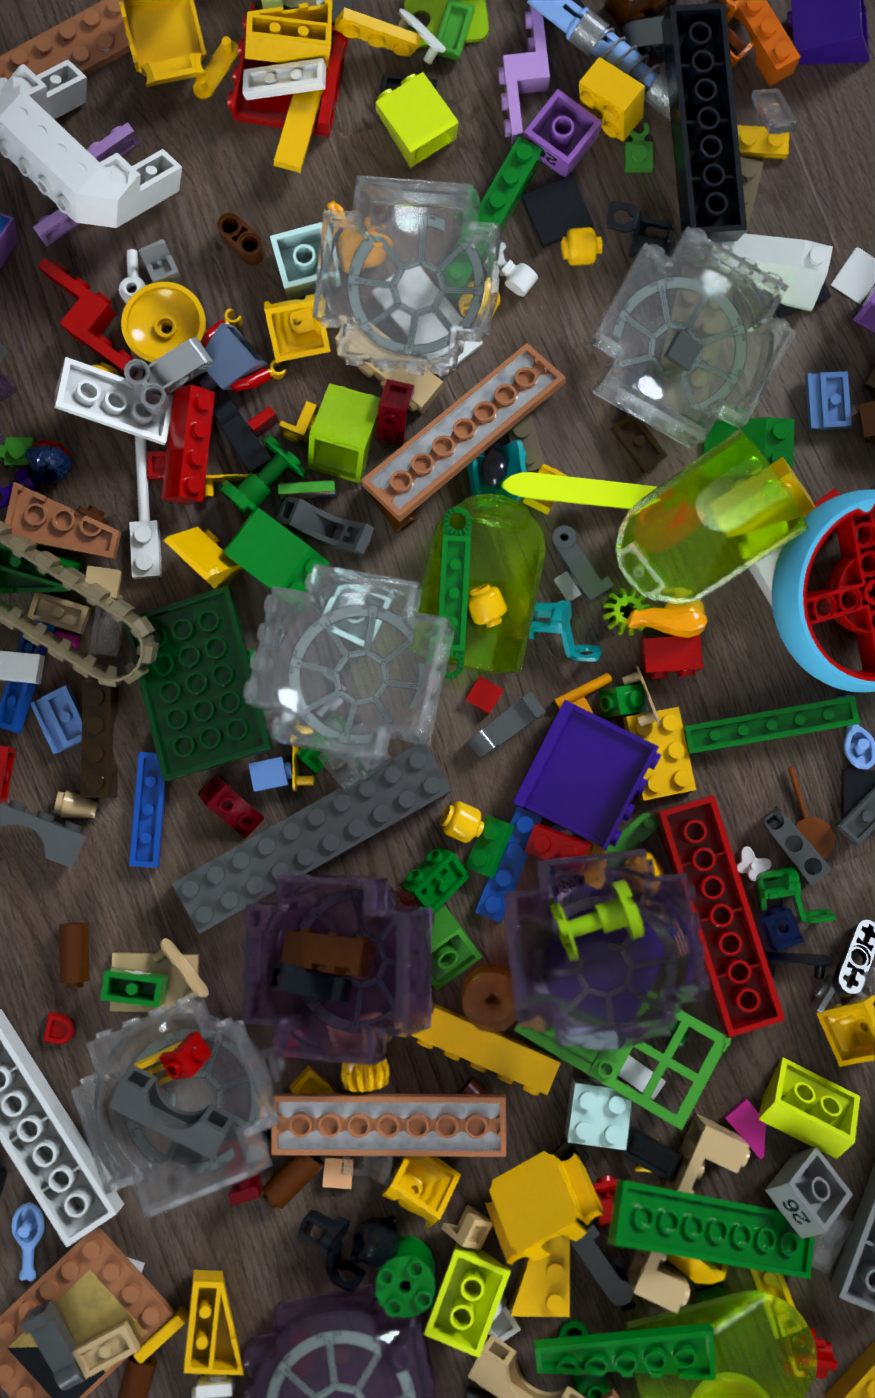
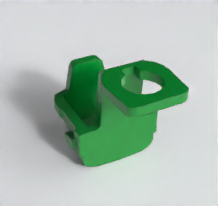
(786, 885)

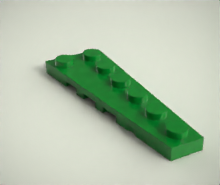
(653, 1351)

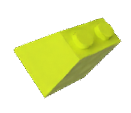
(417, 118)

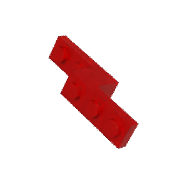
(87, 316)

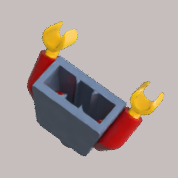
(234, 359)

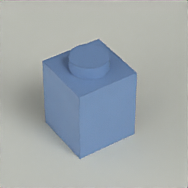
(270, 774)

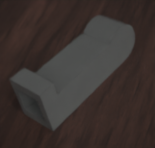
(577, 565)
(506, 725)
(796, 846)
(612, 1283)
(54, 1342)

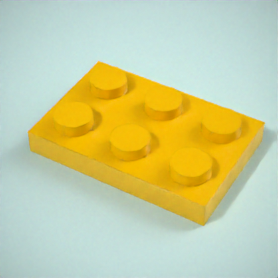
(674, 770)

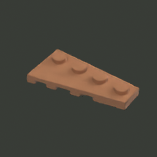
(59, 526)

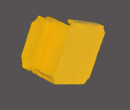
(164, 39)
(540, 1203)

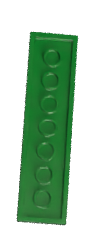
(707, 1230)

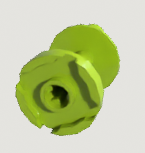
(608, 916)

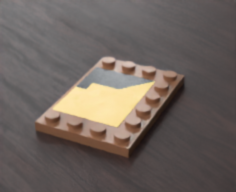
(93, 1292)

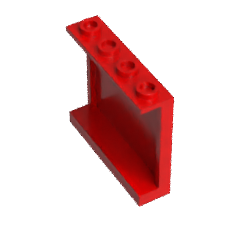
(274, 110)

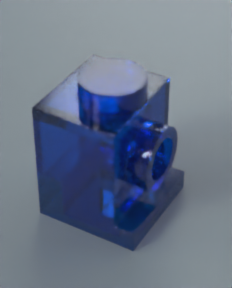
(776, 939)

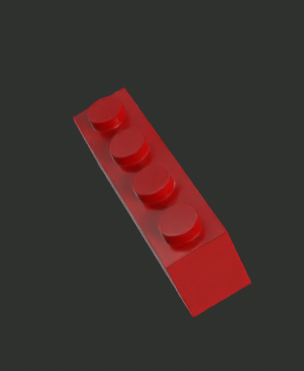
(188, 445)

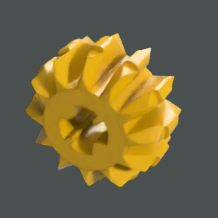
(365, 1077)

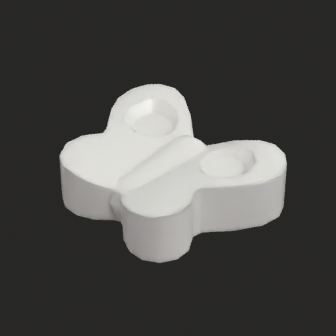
(750, 864)

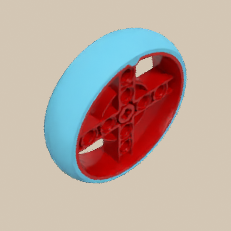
(796, 609)

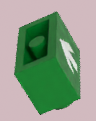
(134, 987)

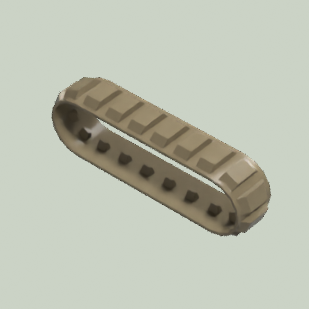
(97, 595)

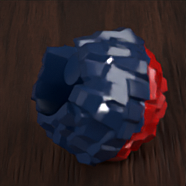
(48, 461)

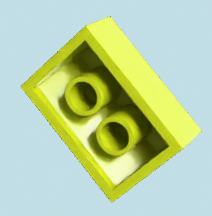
(810, 1108)
(467, 1300)

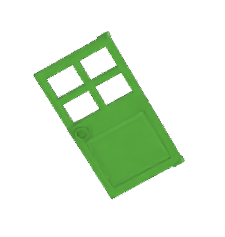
(607, 1064)

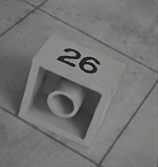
(809, 1192)

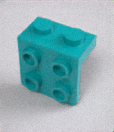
(516, 458)

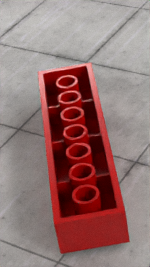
(732, 948)

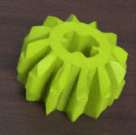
(620, 603)

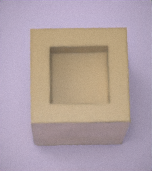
(106, 578)
(471, 1228)

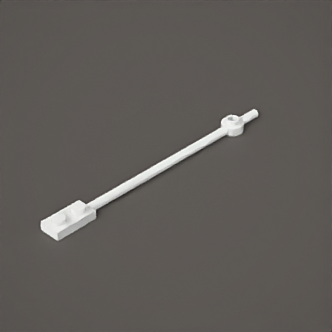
(144, 533)

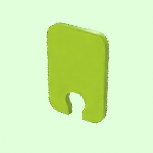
(435, 10)

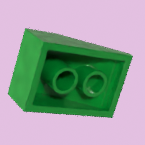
(771, 436)
(272, 553)

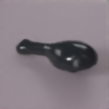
(493, 465)

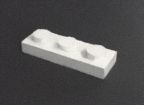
(284, 79)

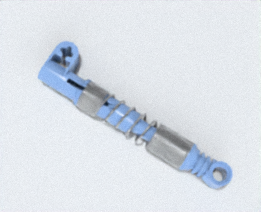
(595, 37)

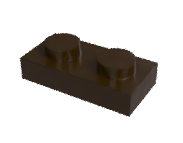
(638, 442)

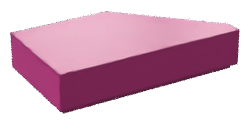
(745, 1121)

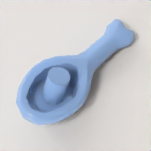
(859, 746)
(27, 1229)

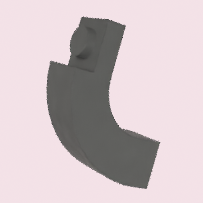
(323, 527)

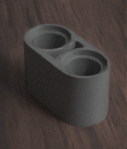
(645, 35)

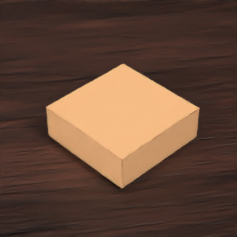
(332, 1173)

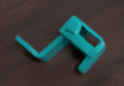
(559, 623)

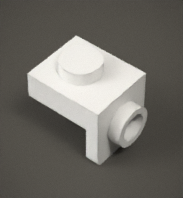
(214, 1386)

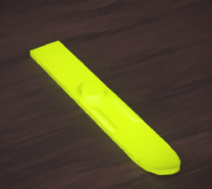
(576, 490)

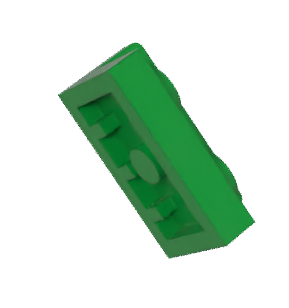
(435, 878)

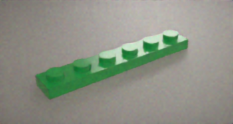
(771, 725)

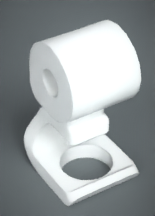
(518, 277)

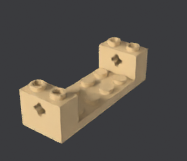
(649, 1271)

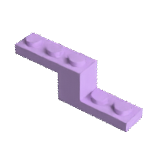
(524, 74)
(118, 141)

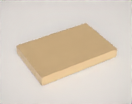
(144, 961)

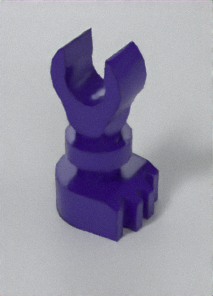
(25, 478)

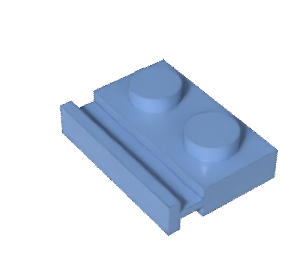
(828, 401)
(59, 718)

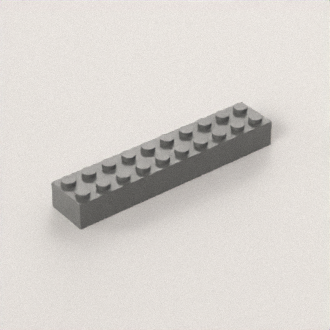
(310, 837)

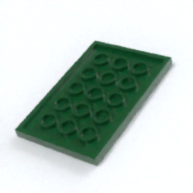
(199, 685)

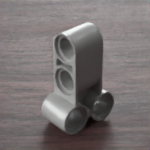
(168, 373)

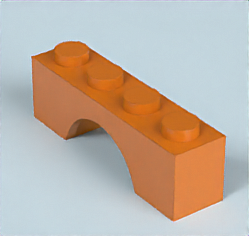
(773, 48)

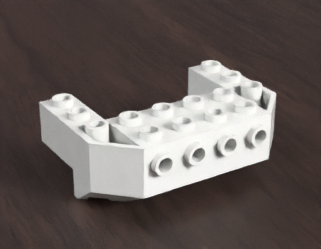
(62, 169)

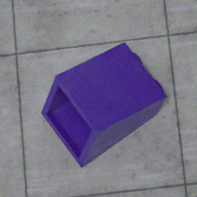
(829, 31)

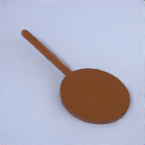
(814, 829)

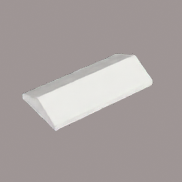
(109, 401)

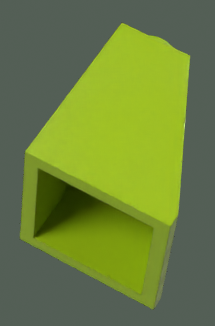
(343, 433)

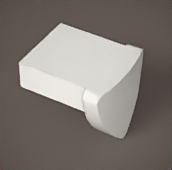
(503, 1324)

